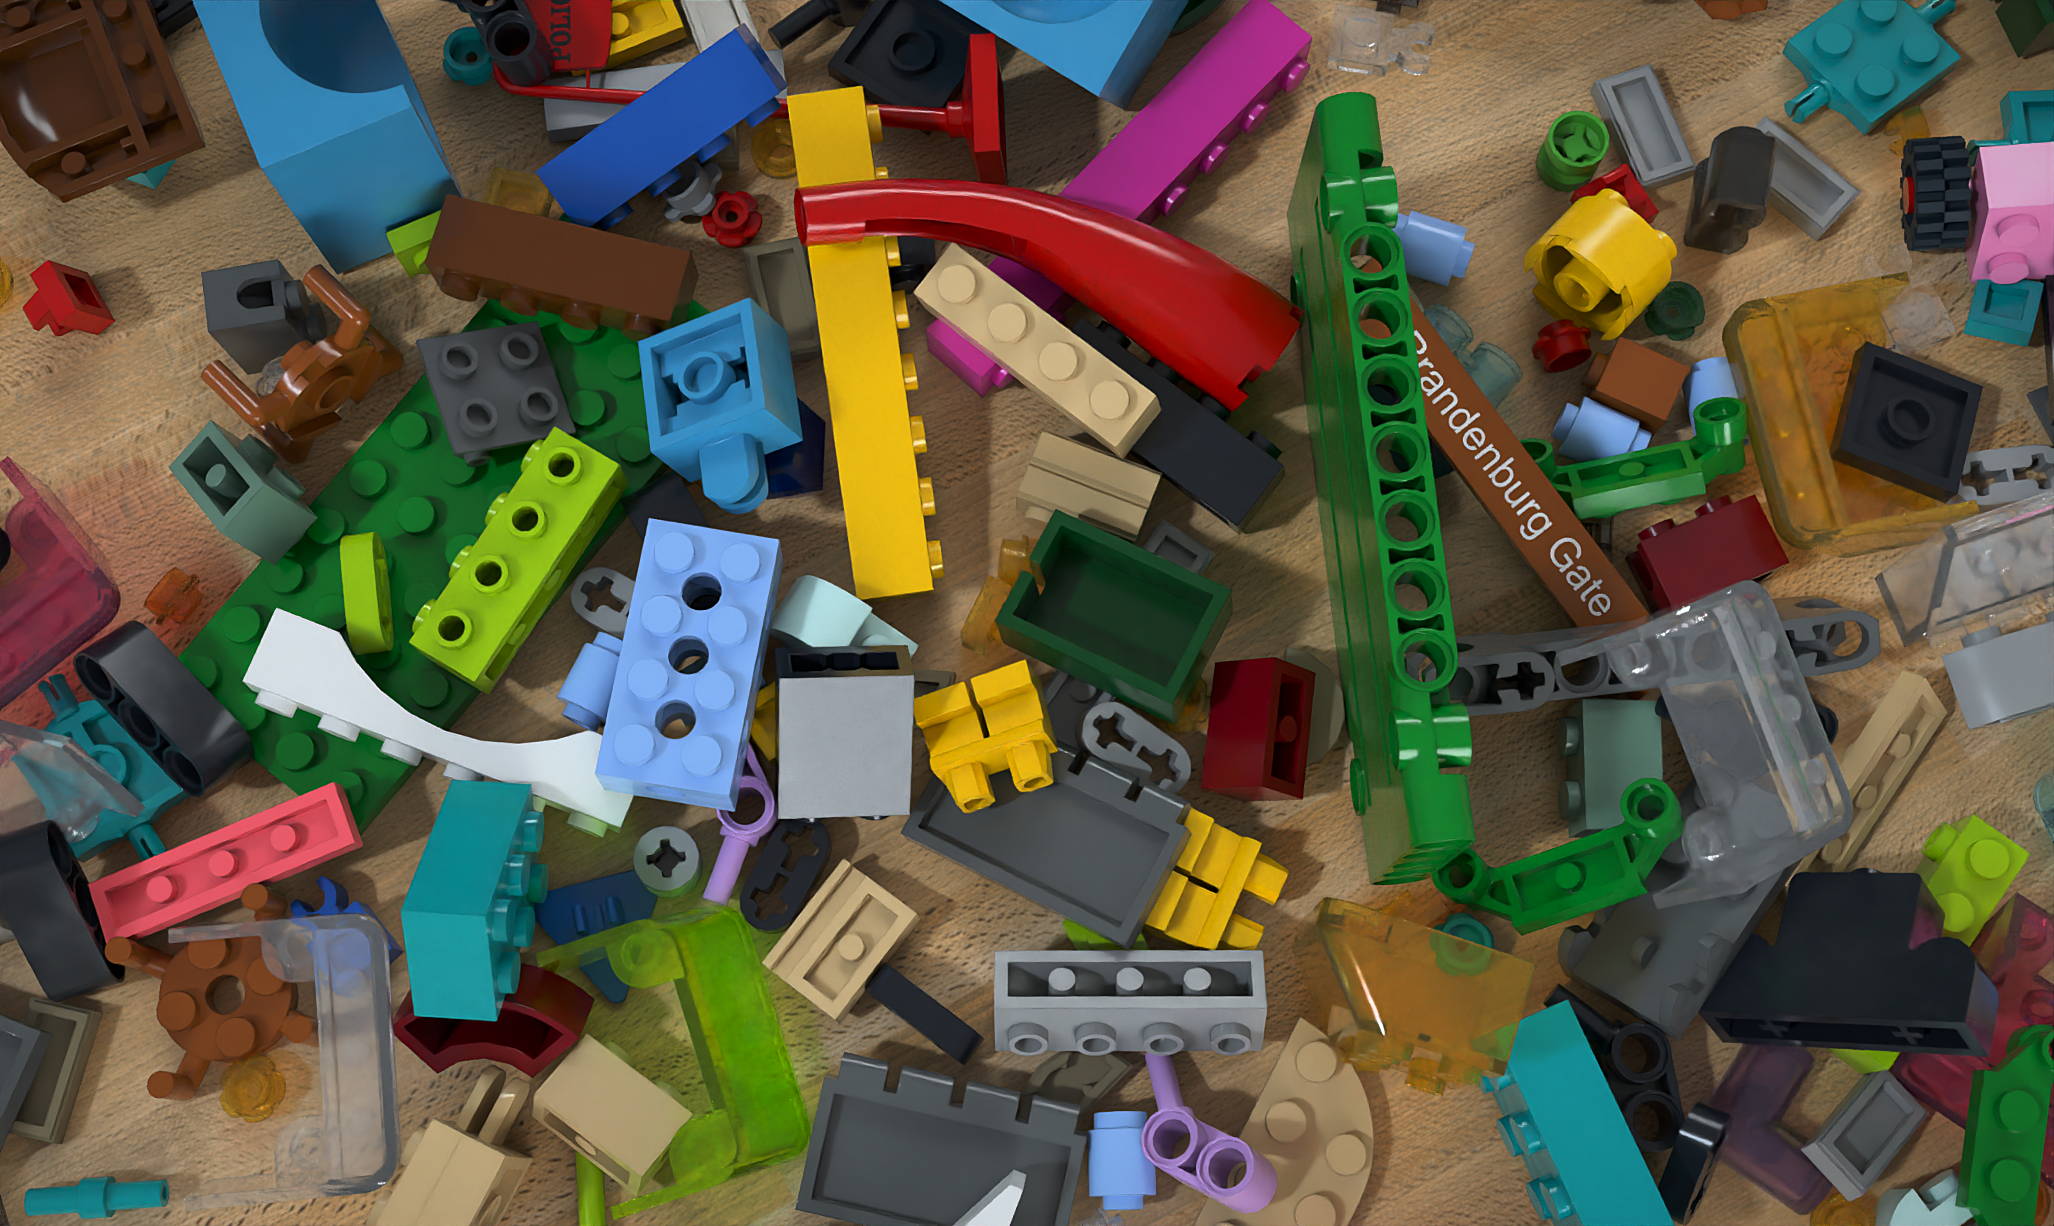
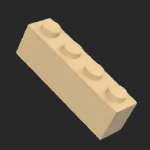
(1038, 350)

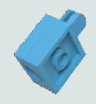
(721, 401)

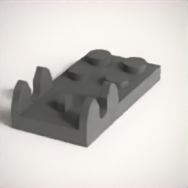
(1668, 957)

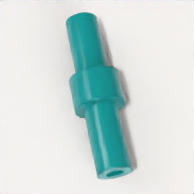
(96, 1197)

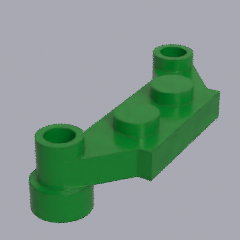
(1652, 474)
(1574, 875)
(2008, 1131)

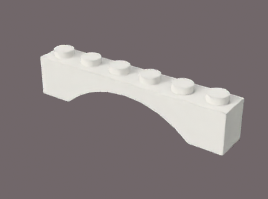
(316, 672)

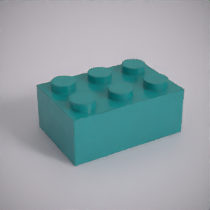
(474, 900)

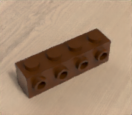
(560, 269)

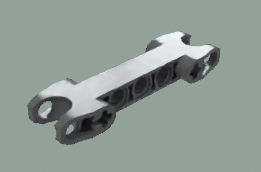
(1524, 672)

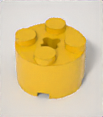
(1600, 264)

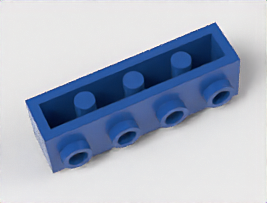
(664, 128)

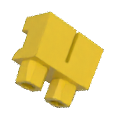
(988, 732)
(1206, 885)

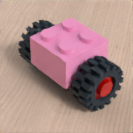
(1997, 215)

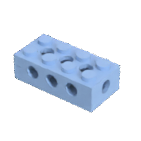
(662, 631)

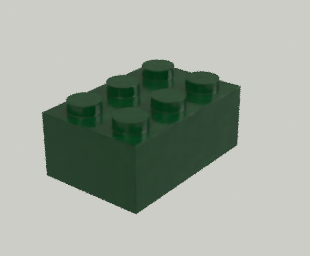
(1115, 616)

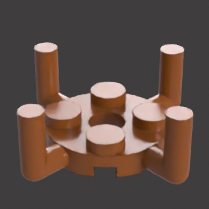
(315, 376)
(188, 1004)

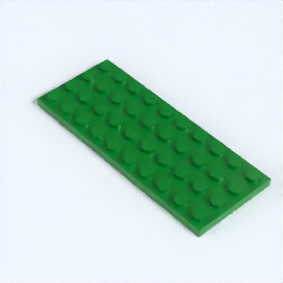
(425, 513)

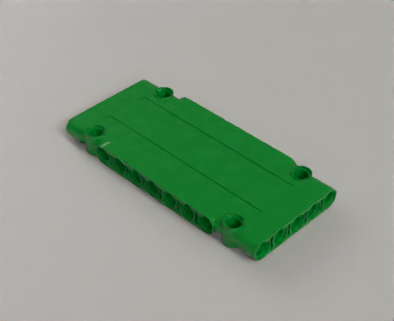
(1396, 724)

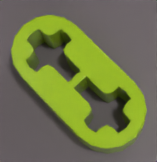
(366, 593)

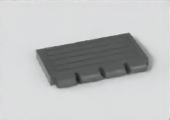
(1066, 845)
(929, 1160)

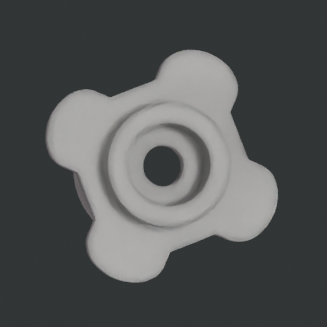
(693, 192)

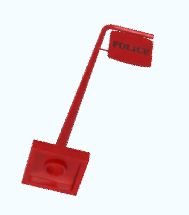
(583, 37)

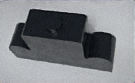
(1857, 971)

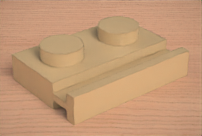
(841, 940)

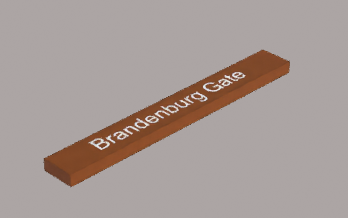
(1513, 486)

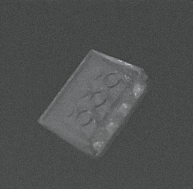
(1973, 573)

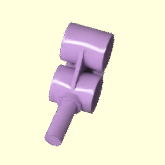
(739, 836)
(1210, 1152)

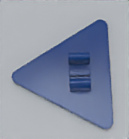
(594, 908)

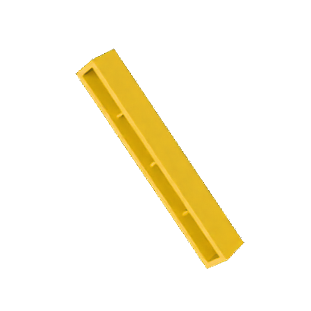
(865, 363)

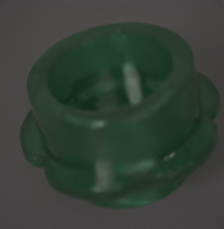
(1687, 302)

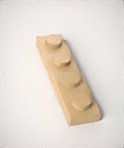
(1878, 765)

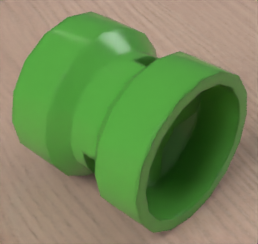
(1578, 138)

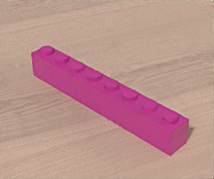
(1160, 154)

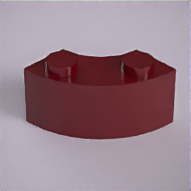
(529, 1033)

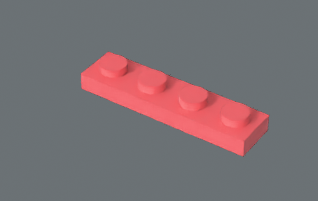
(225, 862)

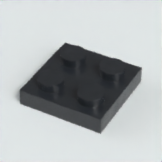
(907, 53)
(1905, 422)

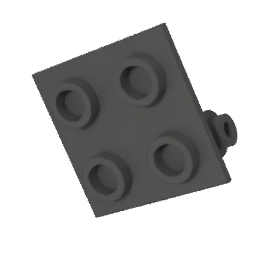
(494, 389)

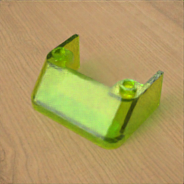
(735, 1035)

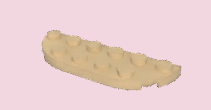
(1313, 1131)

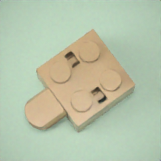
(458, 1168)

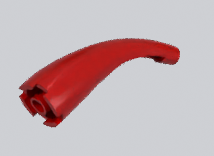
(1154, 287)

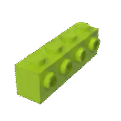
(519, 559)
(1968, 873)

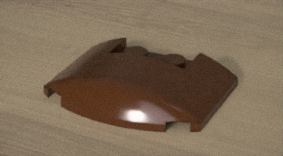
(89, 93)

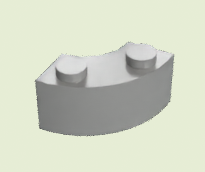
(2003, 675)

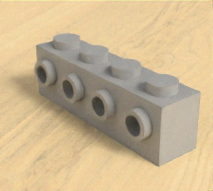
(1129, 1001)

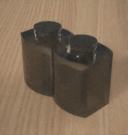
(1730, 190)

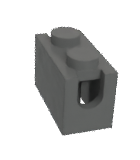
(259, 312)

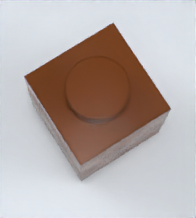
(1636, 382)

